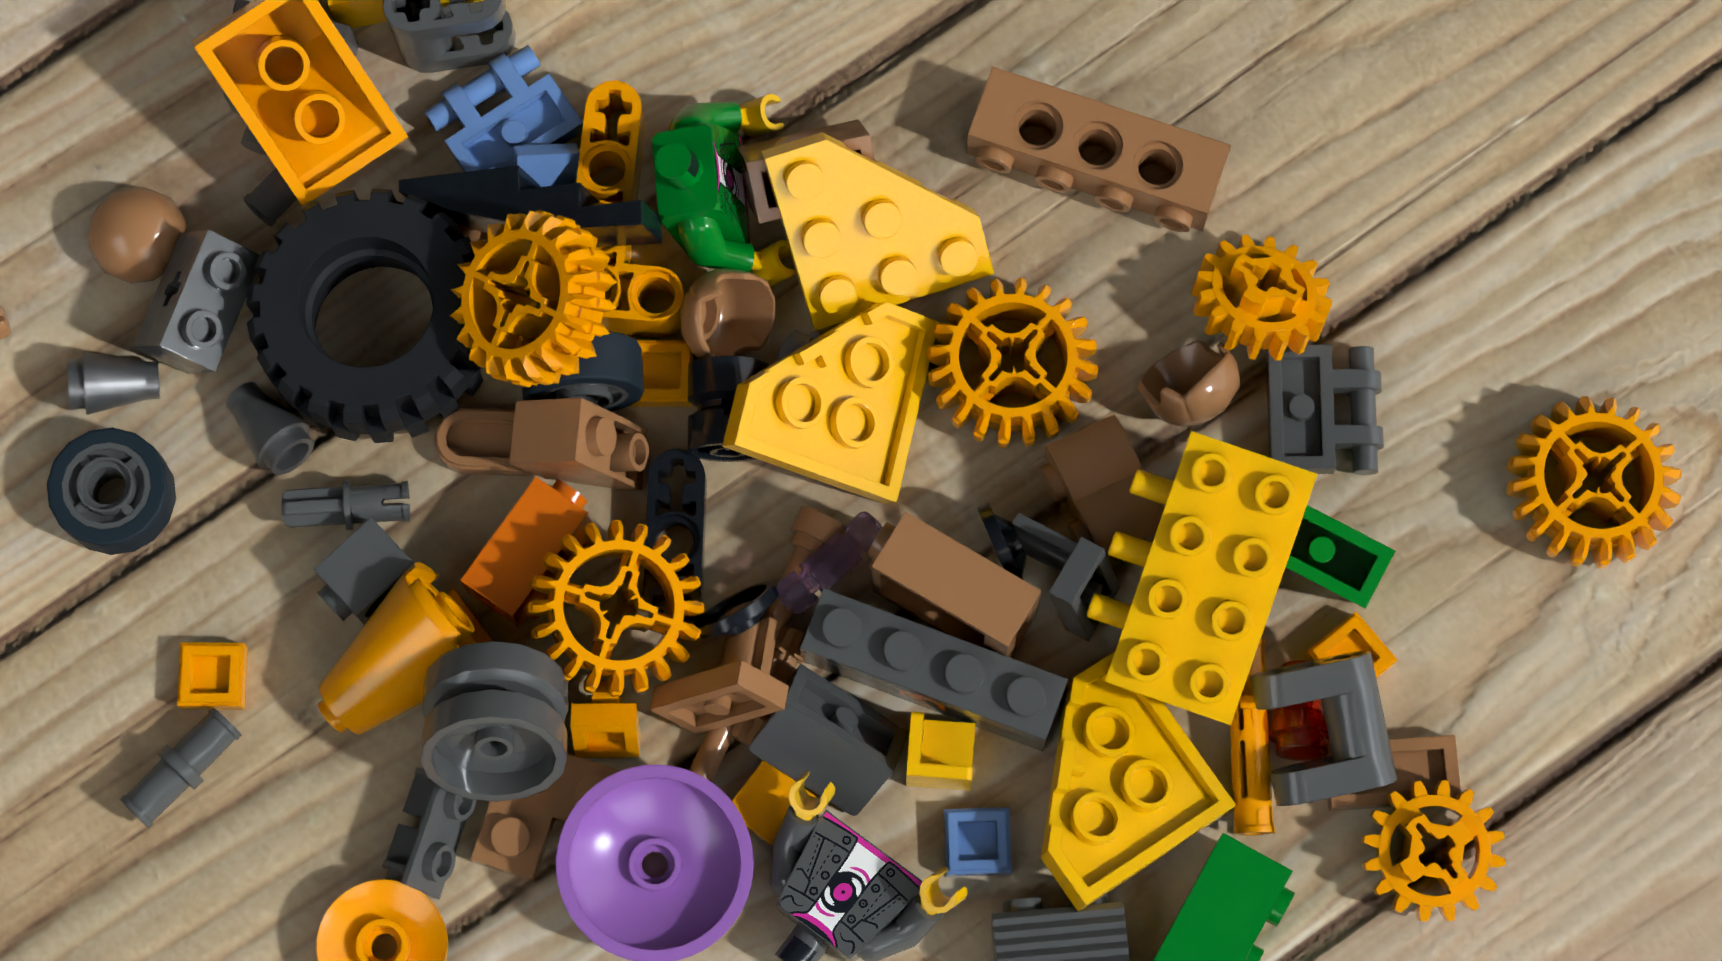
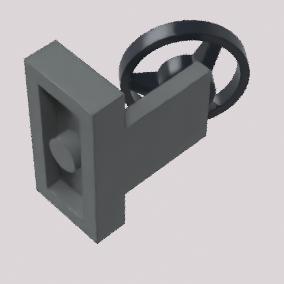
(1081, 565)

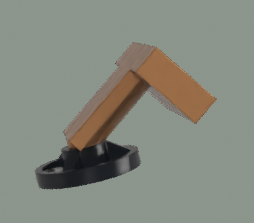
(742, 683)

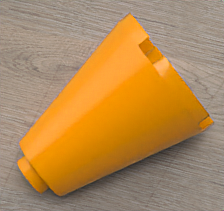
(390, 656)

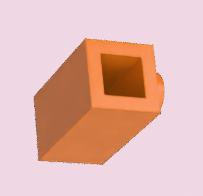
(515, 552)

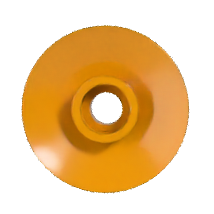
(381, 910)

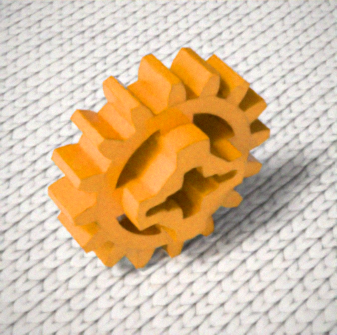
(1261, 297)
(1456, 834)

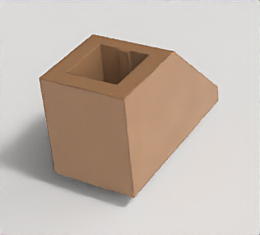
(578, 443)

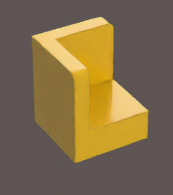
(940, 753)

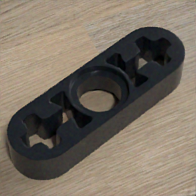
(692, 496)

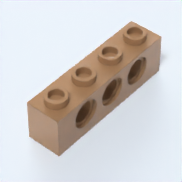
(1076, 122)

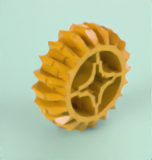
(562, 274)
(993, 343)
(1610, 499)
(645, 616)

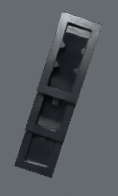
(492, 194)

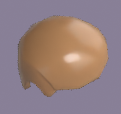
(135, 234)
(727, 313)
(1191, 384)

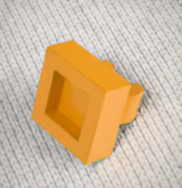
(605, 726)

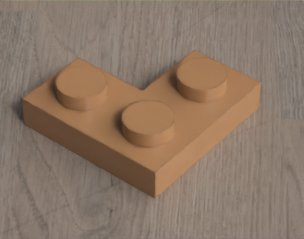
(519, 829)

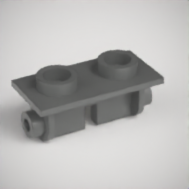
(427, 855)

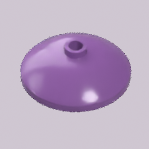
(642, 814)

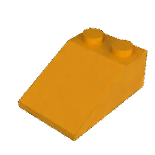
(300, 92)

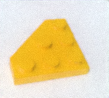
(868, 230)
(840, 403)
(1121, 787)

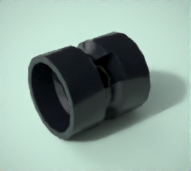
(712, 390)

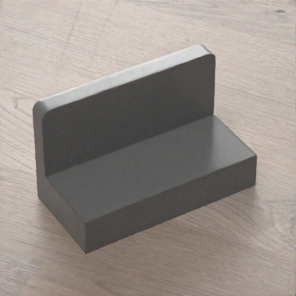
(832, 739)

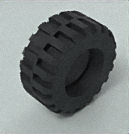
(304, 272)

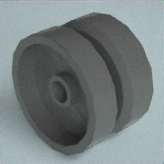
(494, 721)

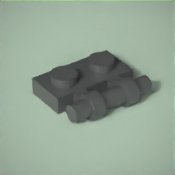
(1303, 409)

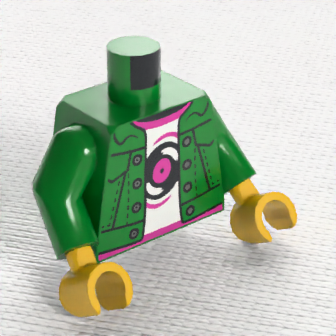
(704, 186)

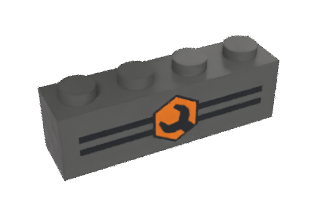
(933, 669)

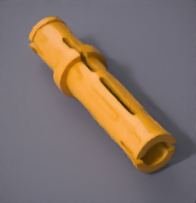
(1251, 760)

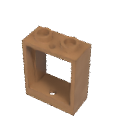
(951, 586)

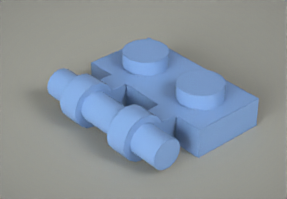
(529, 117)

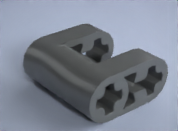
(427, 31)
(1353, 723)

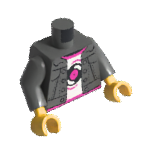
(846, 888)

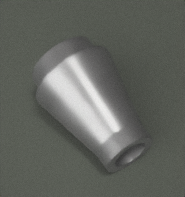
(110, 382)
(271, 431)

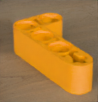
(597, 152)

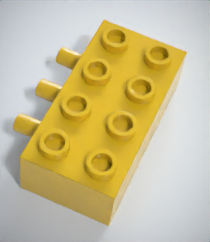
(1204, 575)

